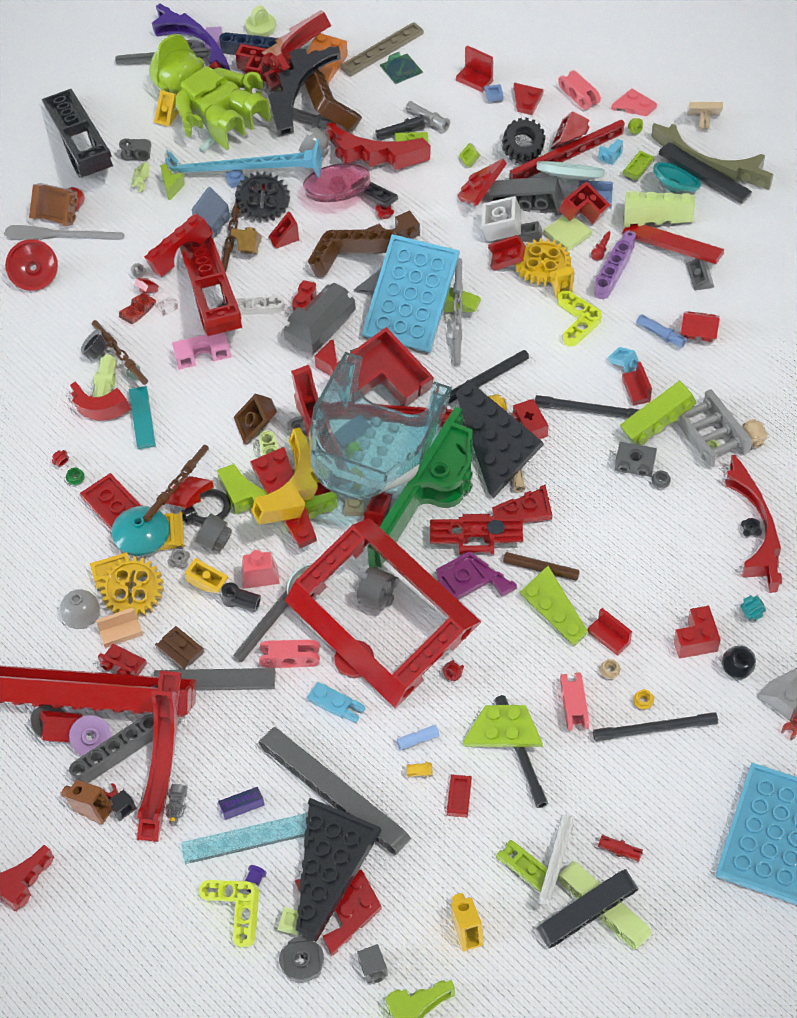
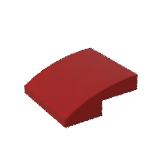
(189, 491)

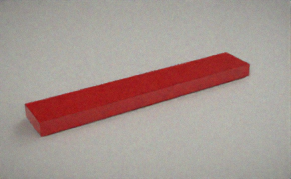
(676, 243)

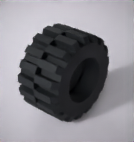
(527, 128)

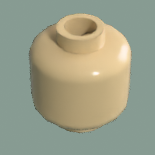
(756, 431)

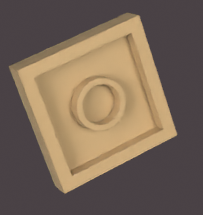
(704, 109)

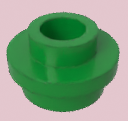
(75, 472)

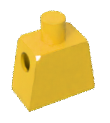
(466, 917)

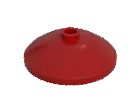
(27, 254)

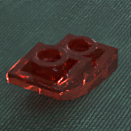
(139, 307)

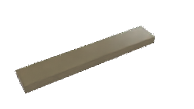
(381, 49)

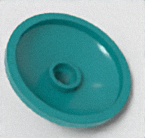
(675, 178)
(143, 537)

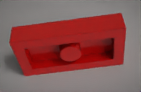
(637, 385)
(610, 632)
(57, 725)

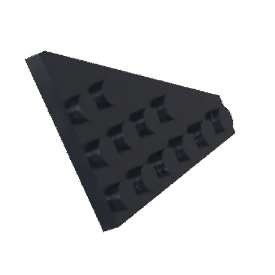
(498, 438)
(332, 857)

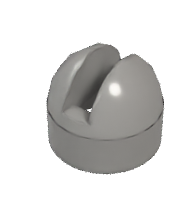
(140, 267)

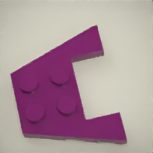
(469, 574)

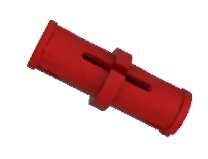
(620, 848)

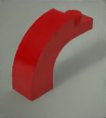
(99, 408)

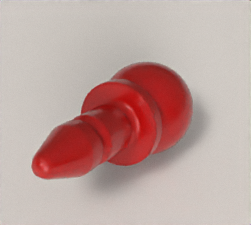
(598, 253)

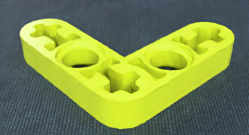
(584, 317)
(242, 902)

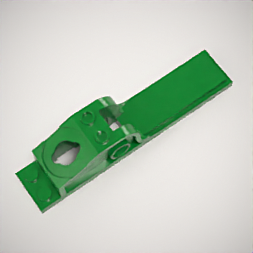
(439, 481)

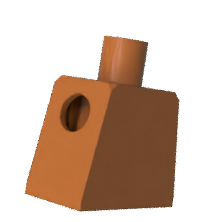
(88, 801)

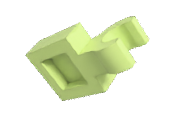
(140, 174)

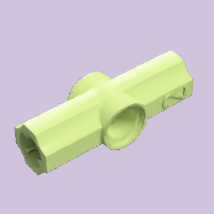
(105, 377)

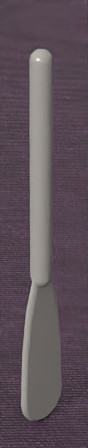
(26, 232)

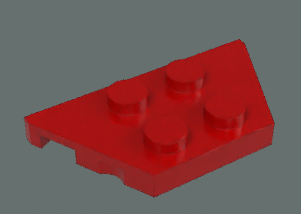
(480, 183)

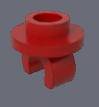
(452, 670)

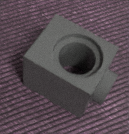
(372, 964)

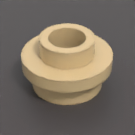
(610, 664)

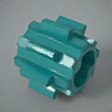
(753, 607)

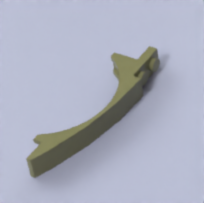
(746, 170)

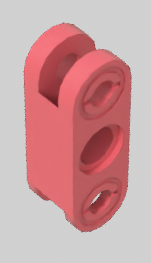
(579, 90)
(289, 653)
(574, 701)

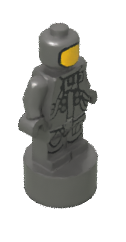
(176, 808)

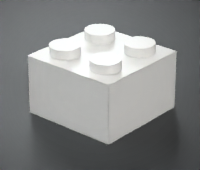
(501, 218)

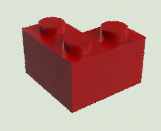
(250, 59)
(584, 201)
(700, 636)

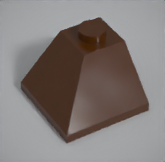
(254, 416)

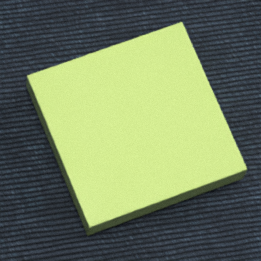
(567, 232)

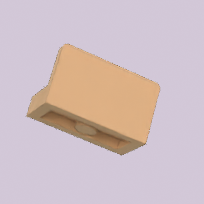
(119, 627)

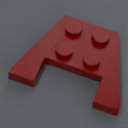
(354, 911)

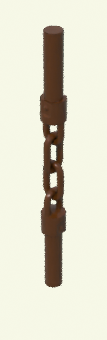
(228, 245)
(129, 363)
(163, 498)

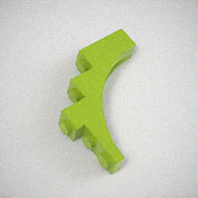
(243, 493)
(421, 1001)

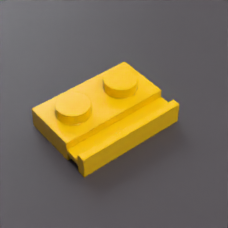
(176, 533)
(99, 568)

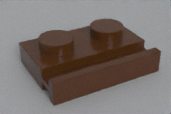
(179, 648)

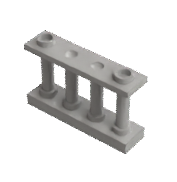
(721, 415)

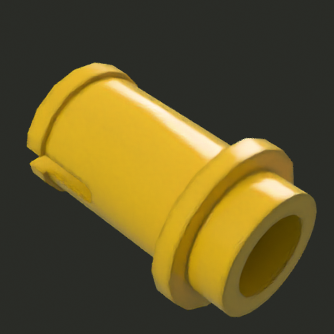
(419, 769)

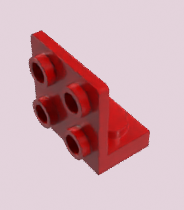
(477, 69)

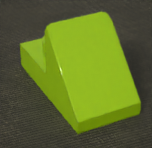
(172, 182)

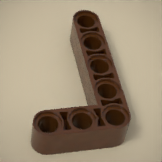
(326, 104)
(347, 241)

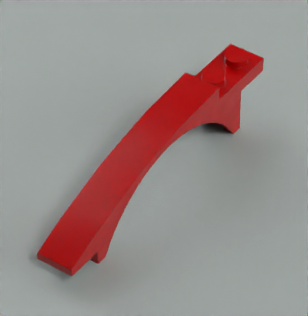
(766, 559)
(165, 710)

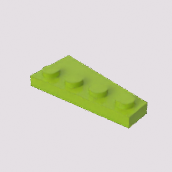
(552, 603)

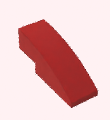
(378, 508)

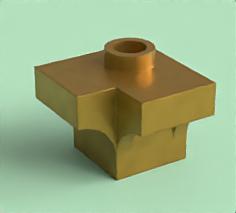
(247, 240)

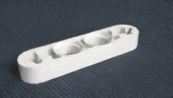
(251, 302)

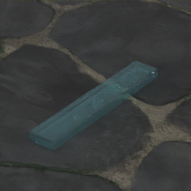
(244, 838)

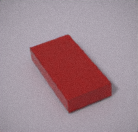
(459, 795)

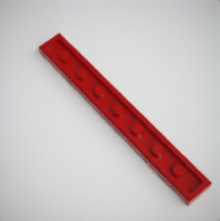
(570, 150)

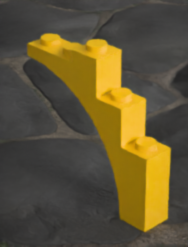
(290, 499)

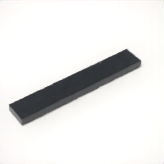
(705, 173)

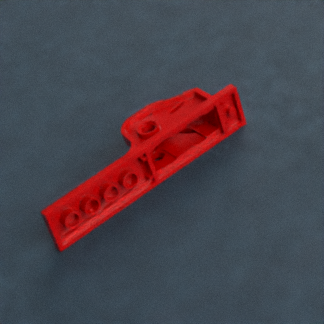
(204, 271)

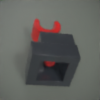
(122, 802)

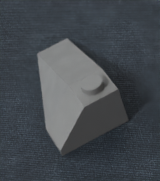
(782, 694)

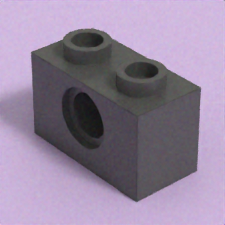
(635, 459)

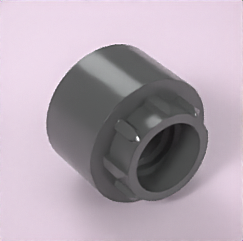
(213, 533)

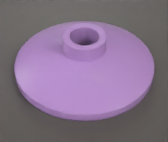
(84, 725)

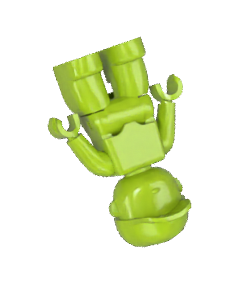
(207, 91)

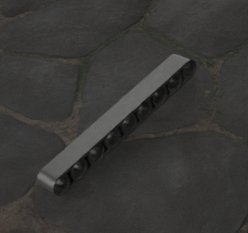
(332, 788)

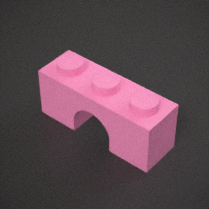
(187, 350)

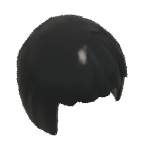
(739, 662)

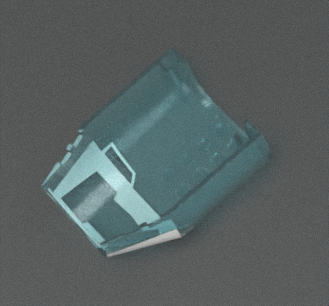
(363, 446)

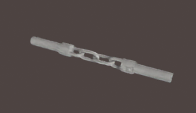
(457, 333)

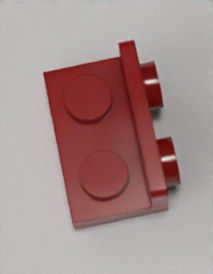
(507, 252)
(121, 661)

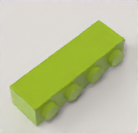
(658, 413)

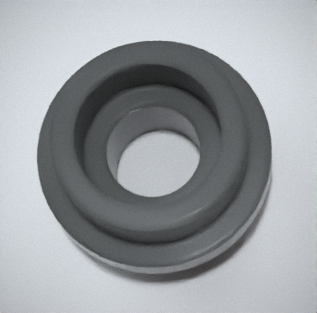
(661, 475)

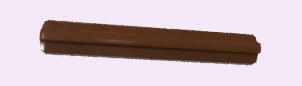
(539, 565)

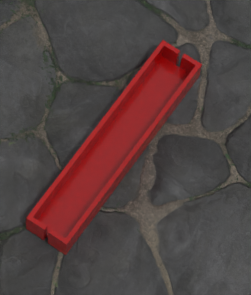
(86, 690)

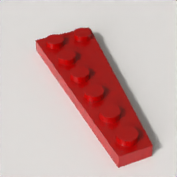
(273, 473)

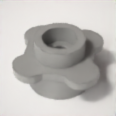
(179, 553)

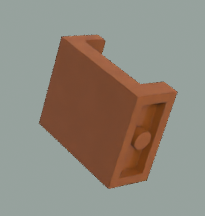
(53, 204)

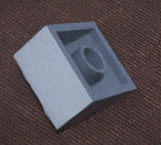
(213, 210)

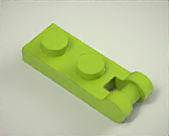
(523, 864)

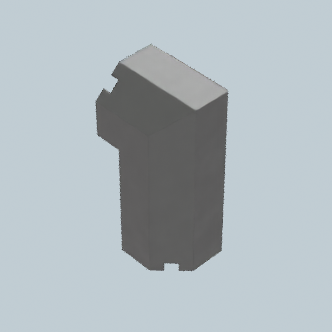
(320, 318)

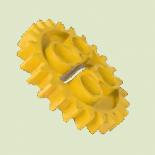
(542, 259)
(149, 587)

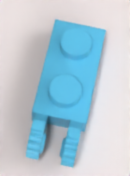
(335, 702)

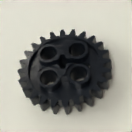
(246, 194)

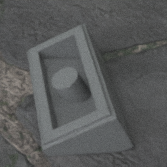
(700, 274)

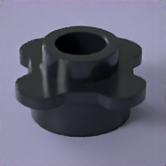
(753, 523)

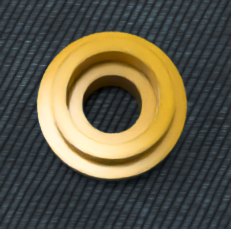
(643, 694)

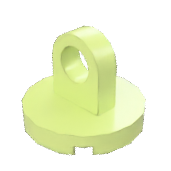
(260, 22)

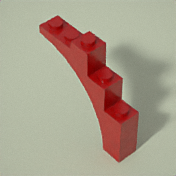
(299, 35)
(373, 152)
(305, 393)
(16, 880)

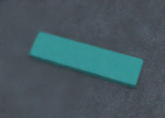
(142, 417)

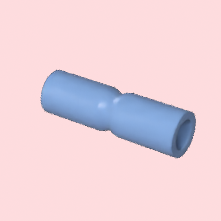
(420, 736)

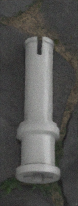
(433, 119)

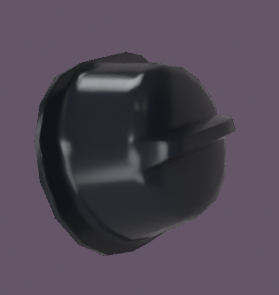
(94, 345)

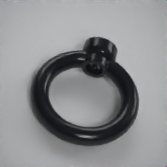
(191, 515)

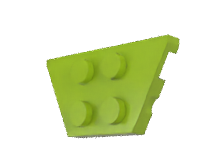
(503, 728)

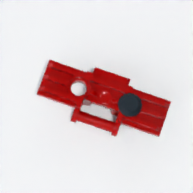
(476, 525)

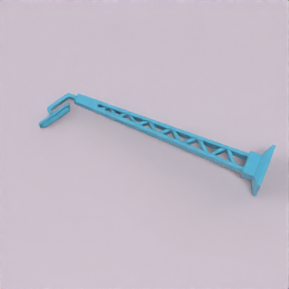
(306, 159)

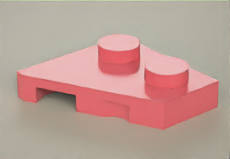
(635, 103)

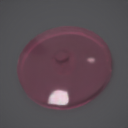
(337, 183)

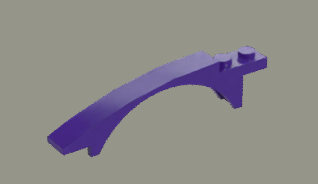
(173, 23)

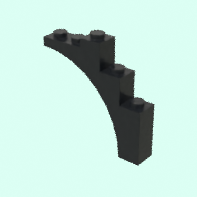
(291, 82)

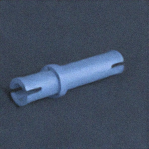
(666, 333)

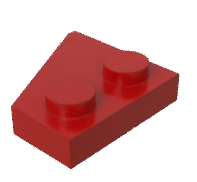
(527, 98)

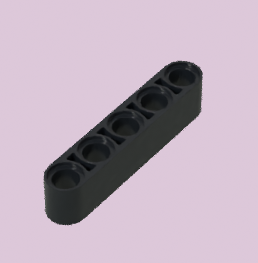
(587, 908)

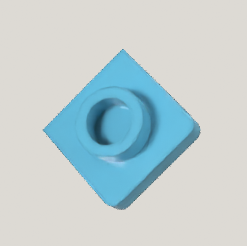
(611, 154)
(625, 358)

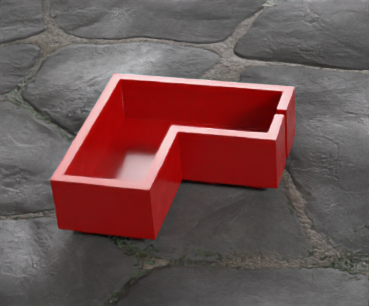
(393, 365)

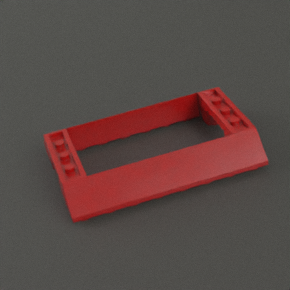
(408, 676)

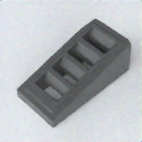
(530, 231)

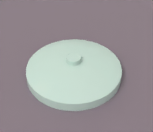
(570, 171)

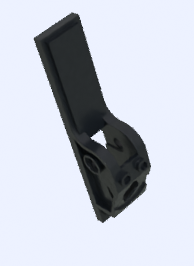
(71, 120)

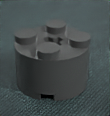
(377, 589)

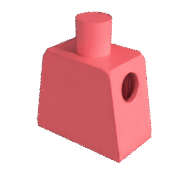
(259, 570)

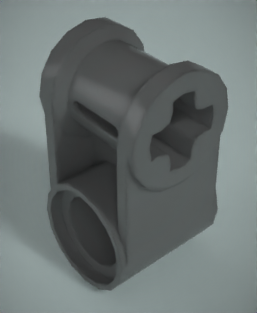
(137, 149)

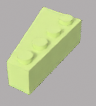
(658, 208)

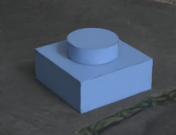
(494, 93)
(234, 177)

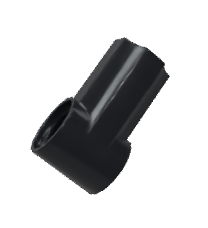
(241, 598)

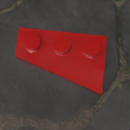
(531, 507)

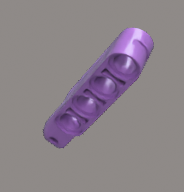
(614, 265)

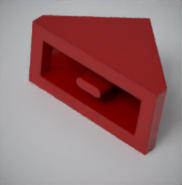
(285, 232)
(326, 357)

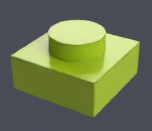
(469, 155)

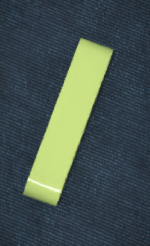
(618, 919)

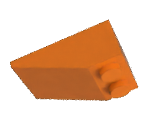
(324, 41)

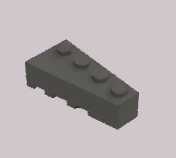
(531, 193)

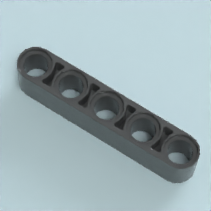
(104, 750)

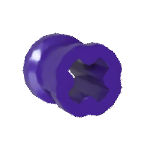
(255, 875)

